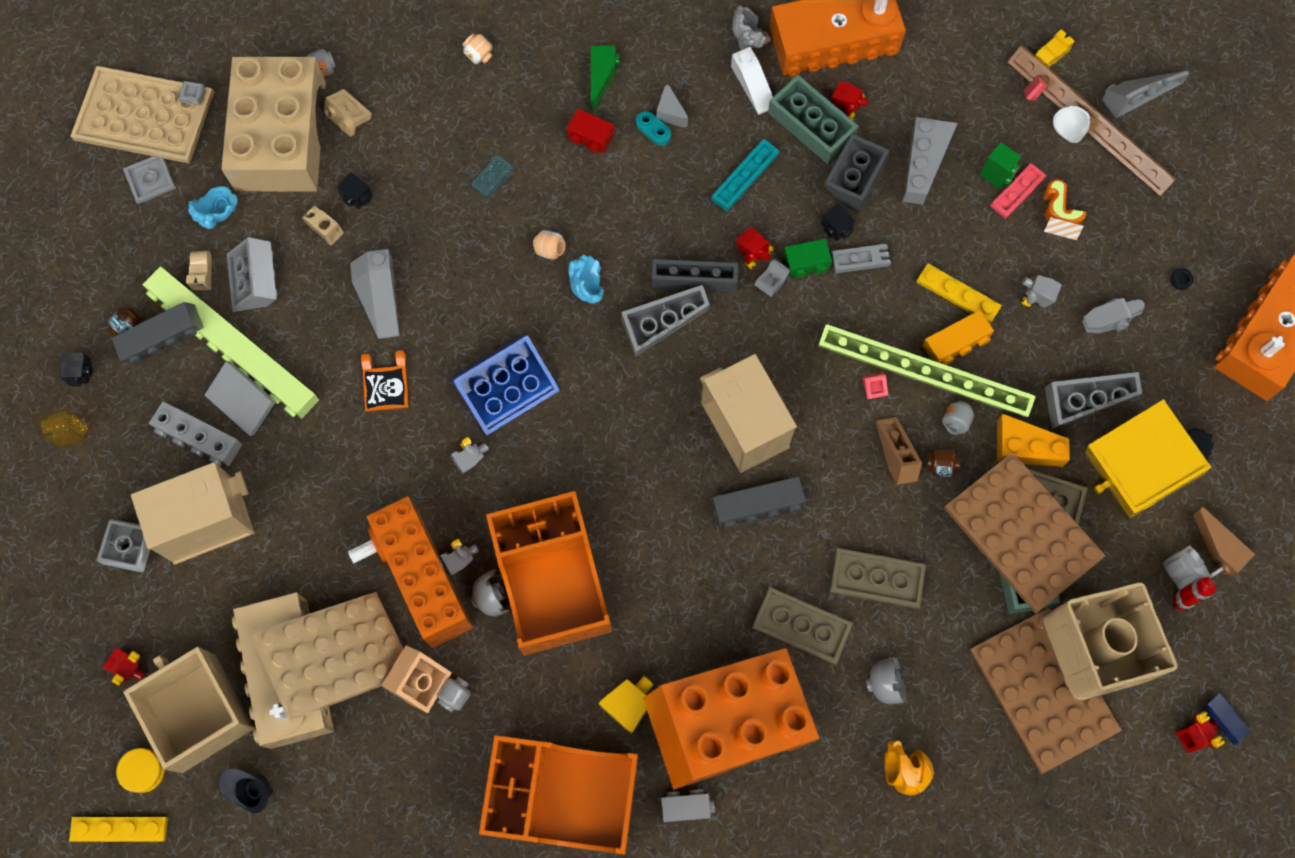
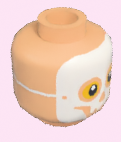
(477, 48)
(549, 244)

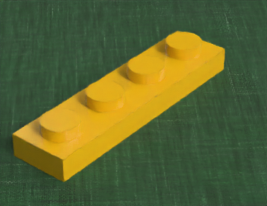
(958, 292)
(118, 829)

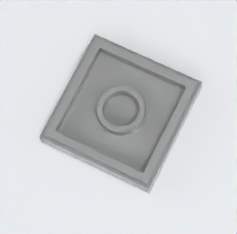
(149, 178)

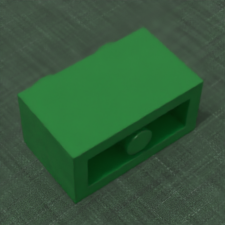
(1001, 166)
(807, 258)

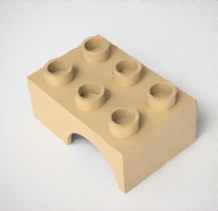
(272, 124)

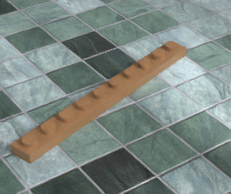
(1100, 127)

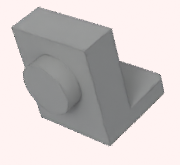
(772, 278)

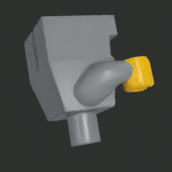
(1040, 290)
(469, 456)
(459, 557)

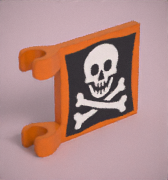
(385, 386)

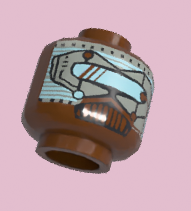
(123, 320)
(943, 462)

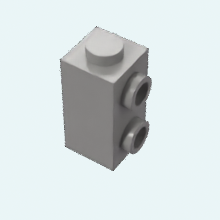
(688, 807)

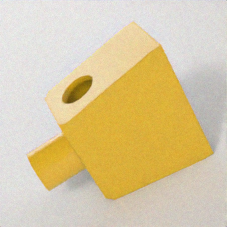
(627, 703)

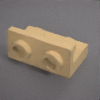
(345, 111)

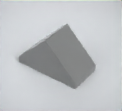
(670, 109)

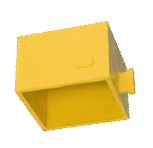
(1146, 459)

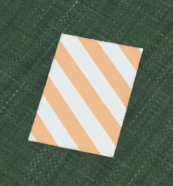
(1063, 228)

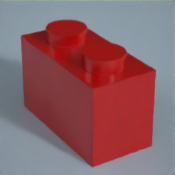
(590, 131)

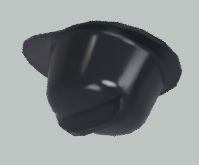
(245, 789)

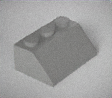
(251, 275)

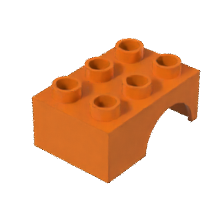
(549, 573)
(729, 717)
(559, 795)

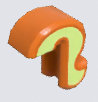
(1056, 192)

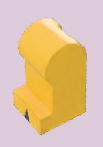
(1055, 48)

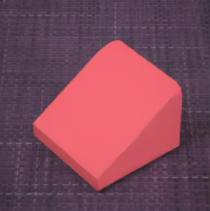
(1035, 88)
(875, 385)

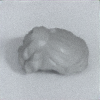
(746, 30)

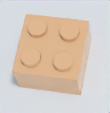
(416, 679)

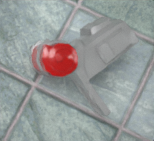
(1191, 578)

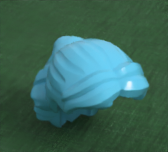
(213, 207)
(585, 279)

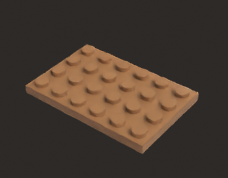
(1024, 532)
(1036, 698)

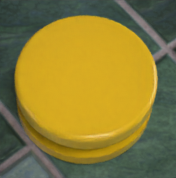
(139, 770)

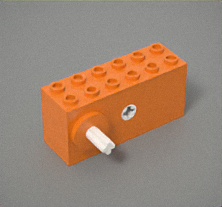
(834, 33)
(1264, 344)
(422, 578)

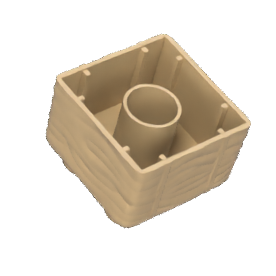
(1109, 641)

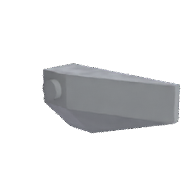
(1136, 92)
(375, 285)

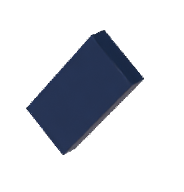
(1226, 718)

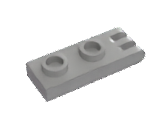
(860, 258)

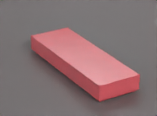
(1018, 190)

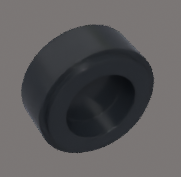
(1182, 279)

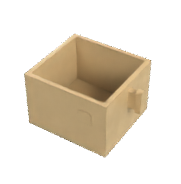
(747, 412)
(193, 513)
(188, 709)

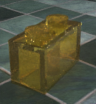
(63, 428)

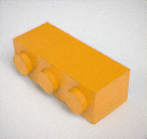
(958, 338)

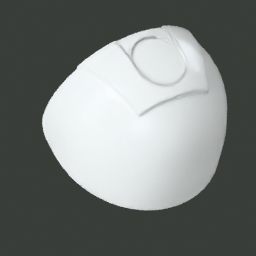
(1072, 123)

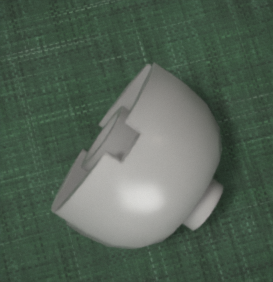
(488, 592)
(887, 682)

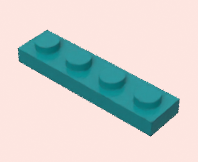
(745, 175)

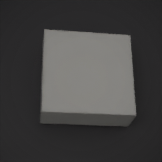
(191, 93)

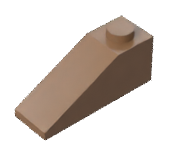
(899, 453)
(1222, 545)

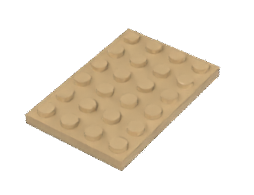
(140, 115)
(329, 654)

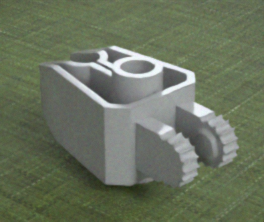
(1112, 315)

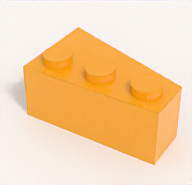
(1030, 443)

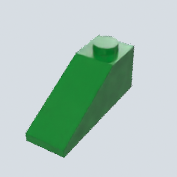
(602, 71)

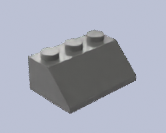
(856, 172)

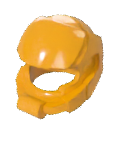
(907, 774)

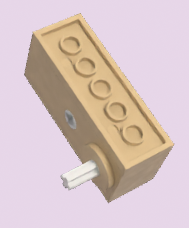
(270, 719)

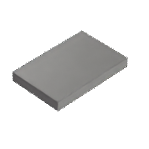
(240, 398)

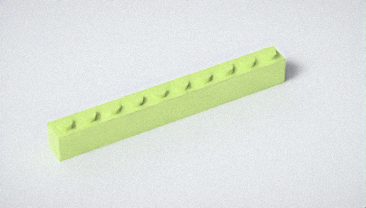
(234, 346)
(927, 371)

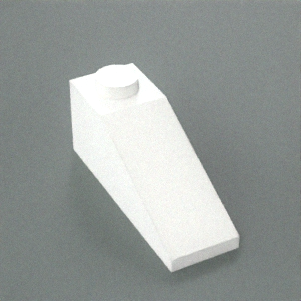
(752, 79)

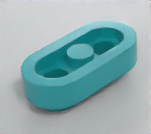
(652, 127)

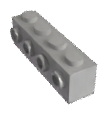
(195, 434)

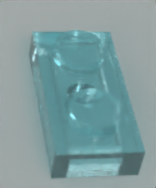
(492, 177)

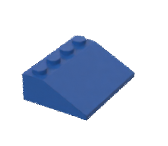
(505, 383)

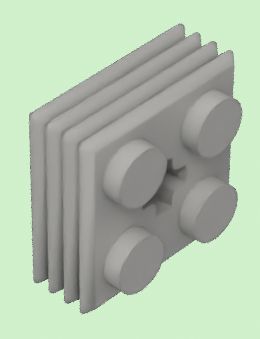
(112, 550)

